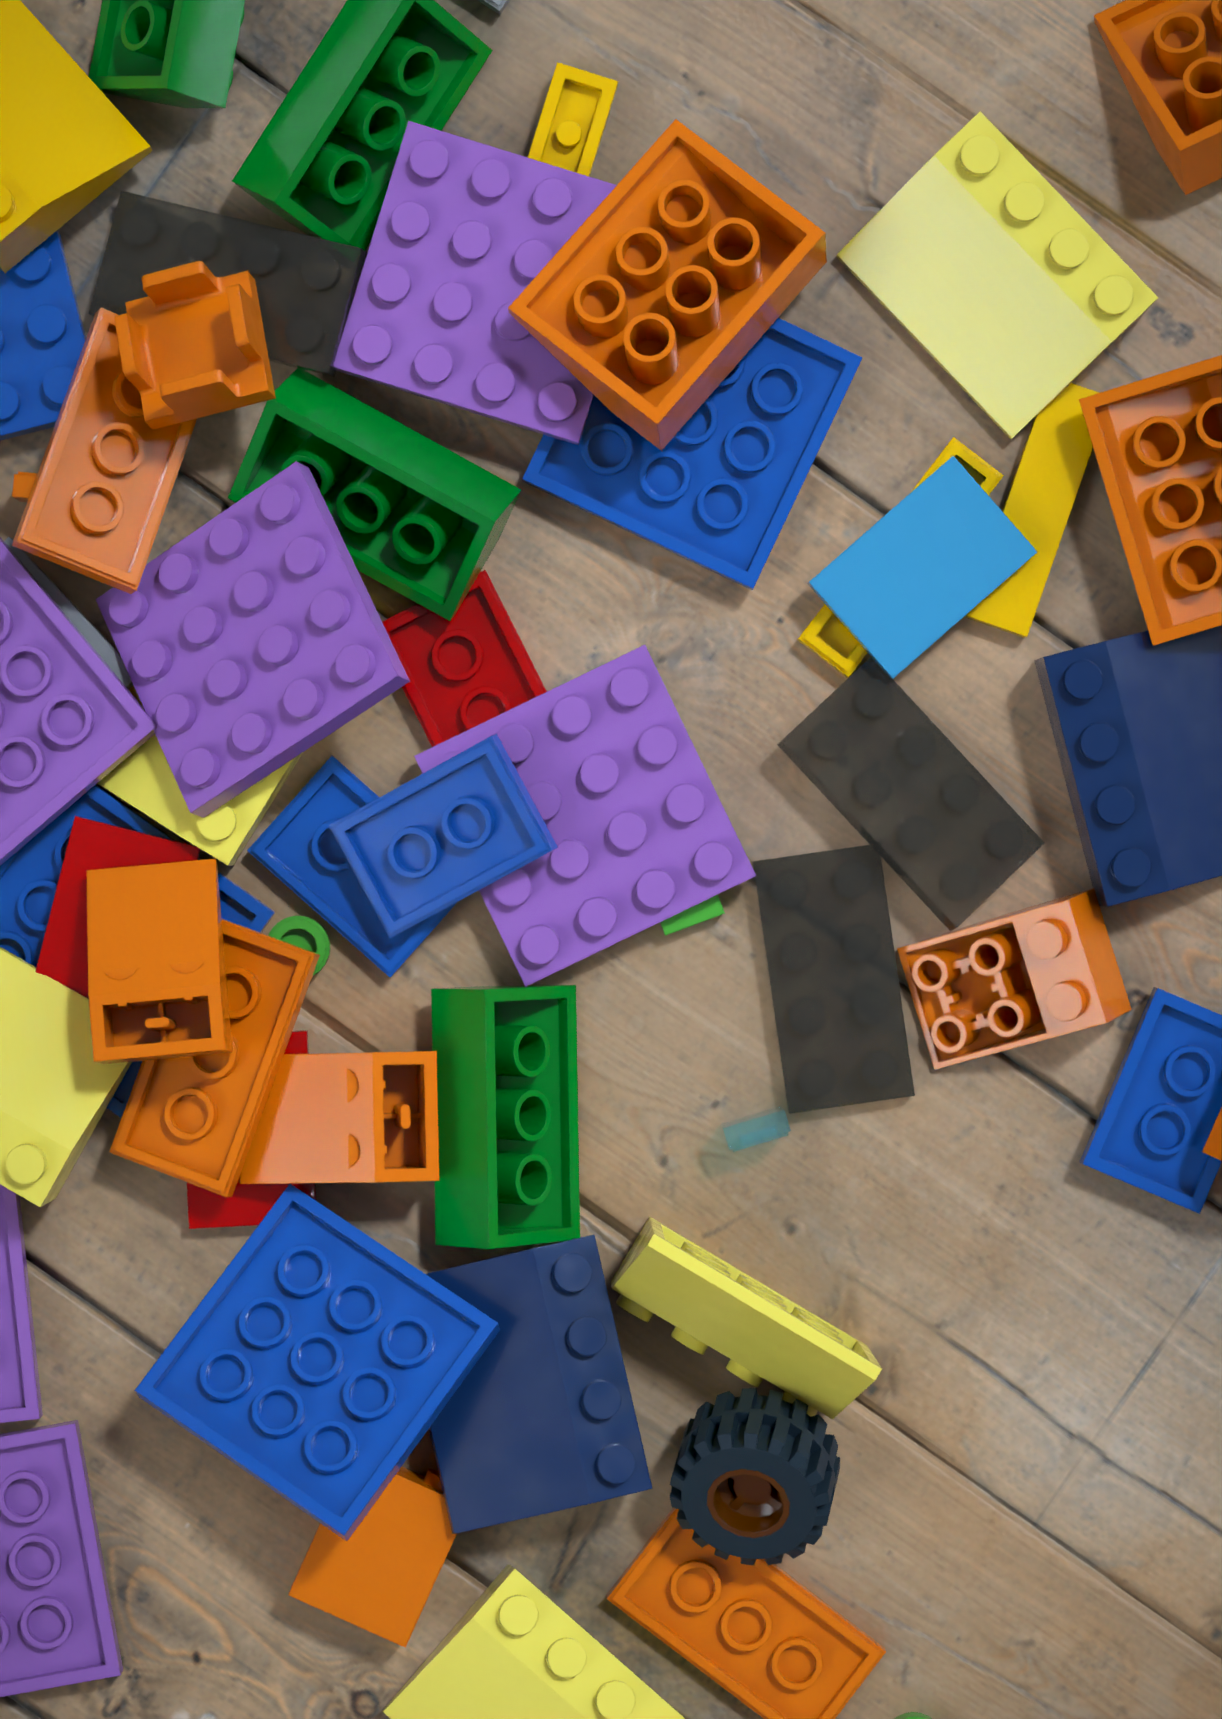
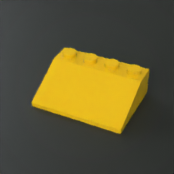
(56, 136)

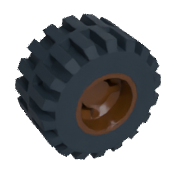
(755, 1476)

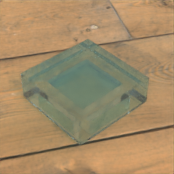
(756, 1129)

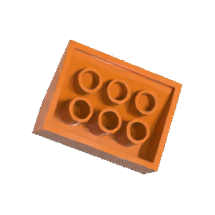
(1174, 75)
(670, 283)
(1164, 485)

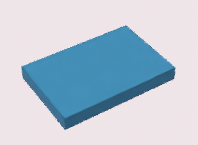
(922, 567)

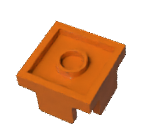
(194, 344)

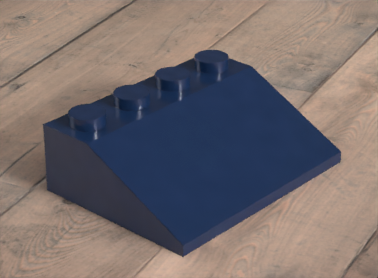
(1141, 758)
(549, 1401)

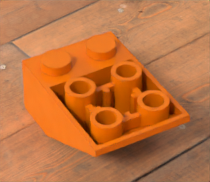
(156, 962)
(1015, 979)
(348, 1120)

